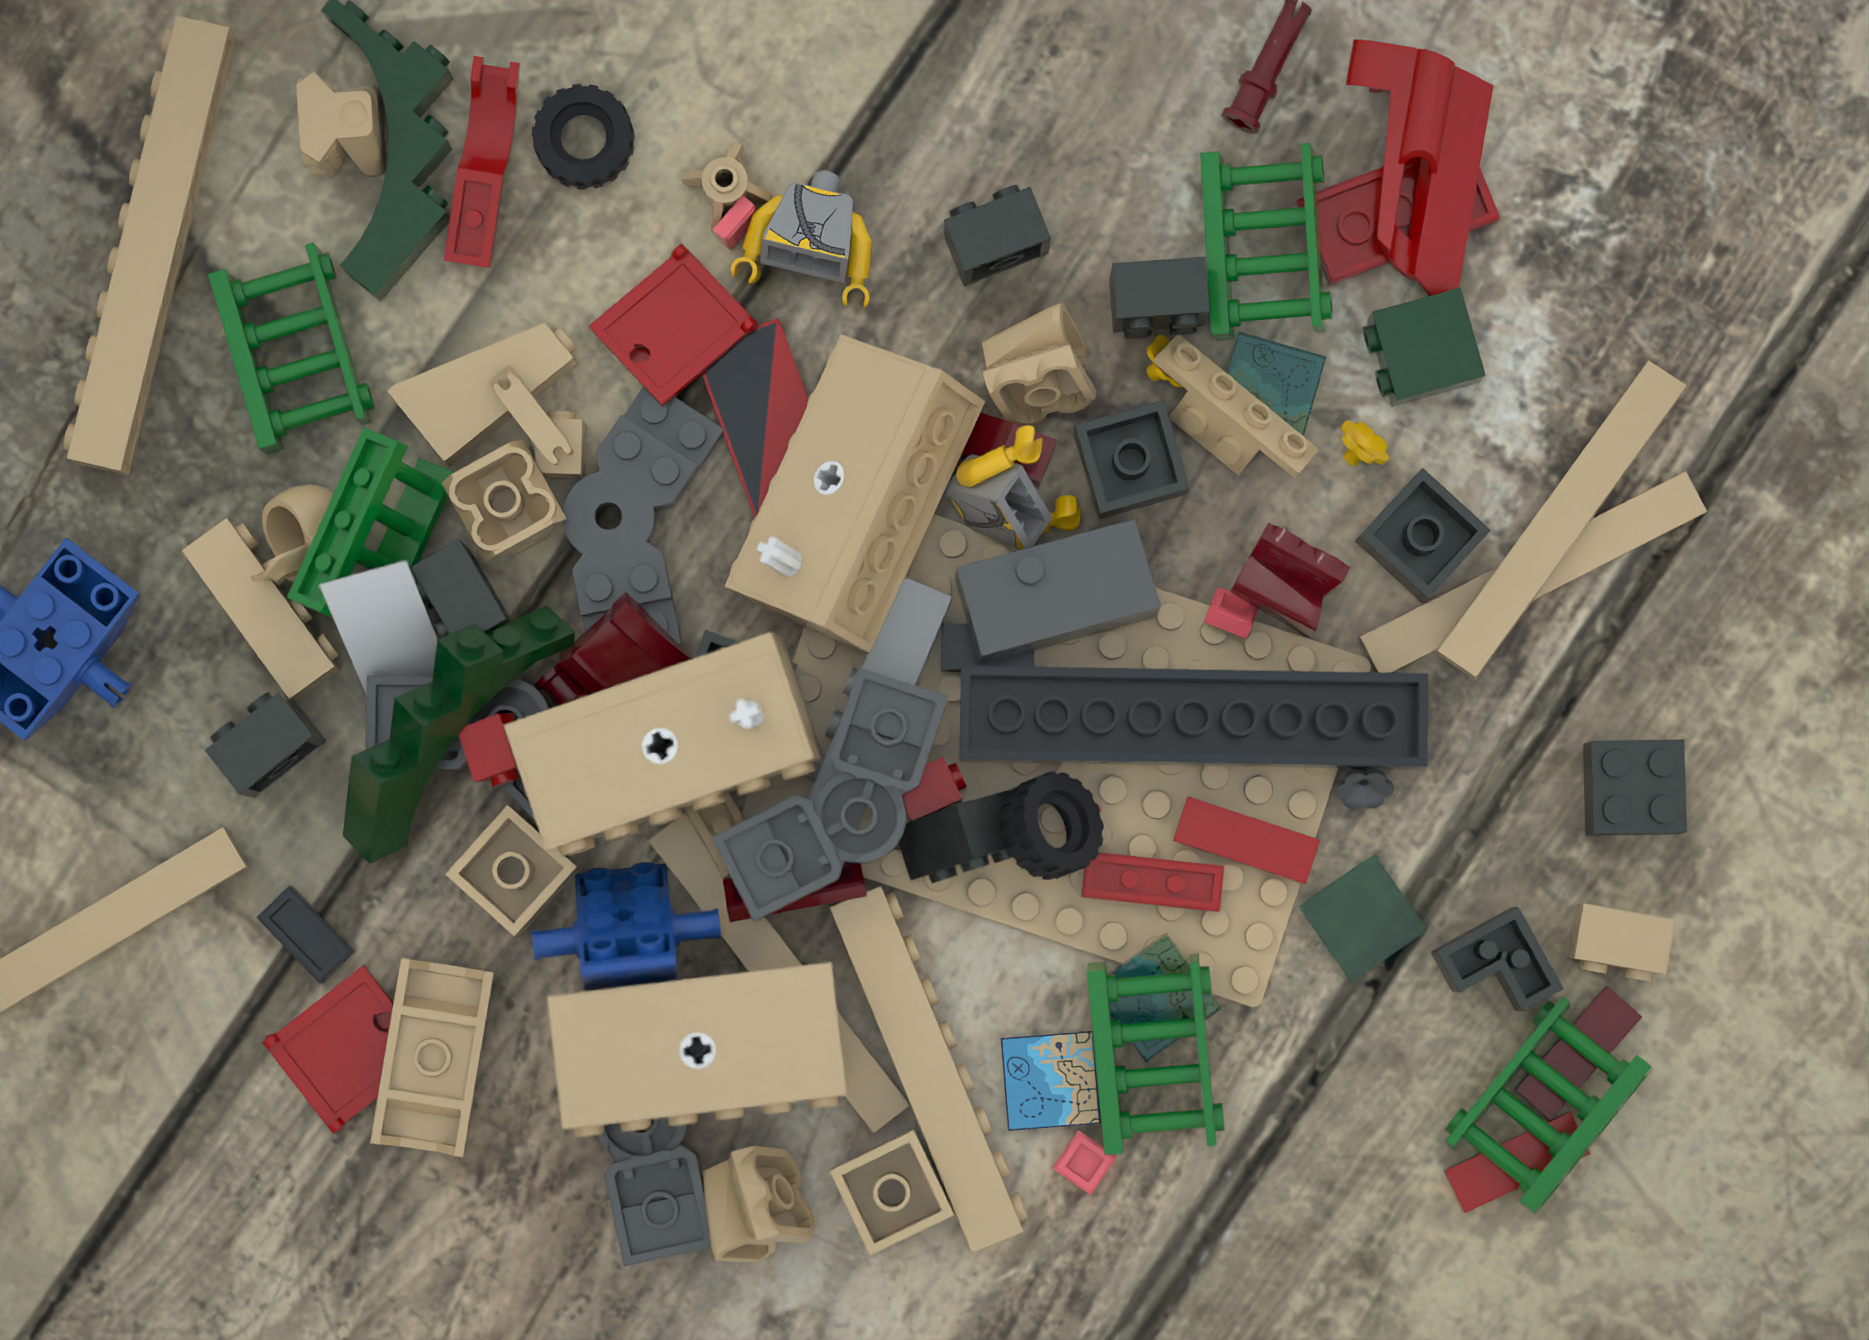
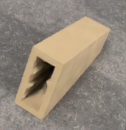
(457, 404)

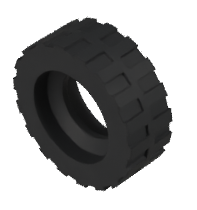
(572, 103)
(1024, 834)

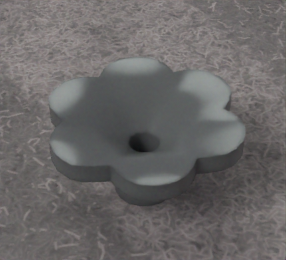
(1364, 788)

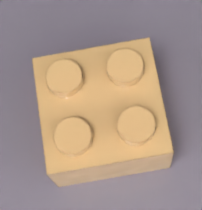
(512, 871)
(892, 1192)

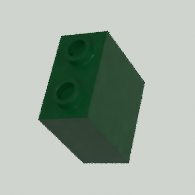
(1424, 347)

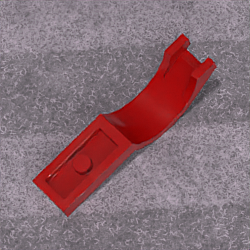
(483, 164)

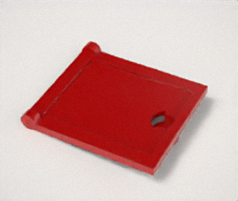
(679, 319)
(336, 1048)

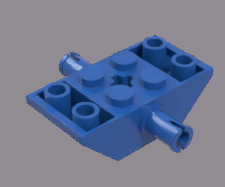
(88, 613)
(625, 928)

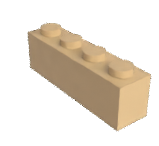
(261, 609)

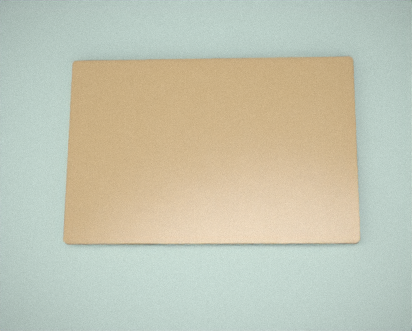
(1137, 800)

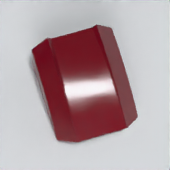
(621, 648)

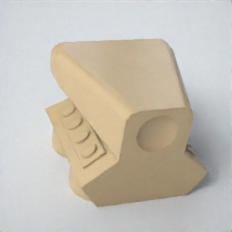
(340, 126)
(1038, 367)
(504, 501)
(755, 1204)

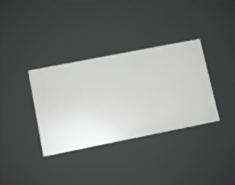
(383, 622)

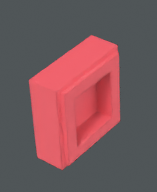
(735, 223)
(1231, 613)
(1084, 1162)

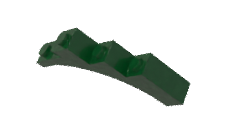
(405, 215)
(425, 721)

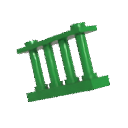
(1224, 222)
(246, 338)
(358, 504)
(1116, 1079)
(1565, 1148)

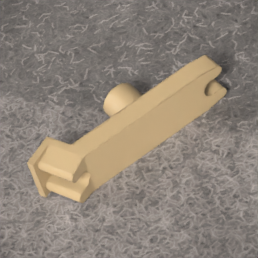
(529, 414)

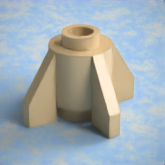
(725, 197)

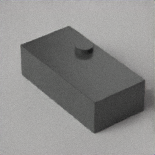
(1057, 591)

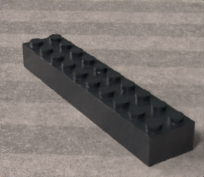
(1194, 717)

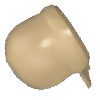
(290, 527)

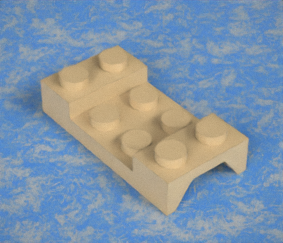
(432, 1057)

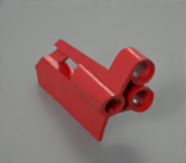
(1434, 116)

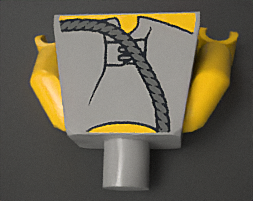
(810, 234)
(1000, 498)

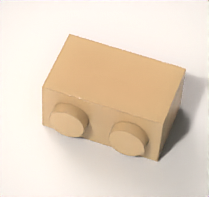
(1621, 940)

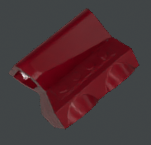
(1289, 578)

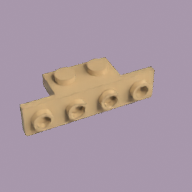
(1227, 416)

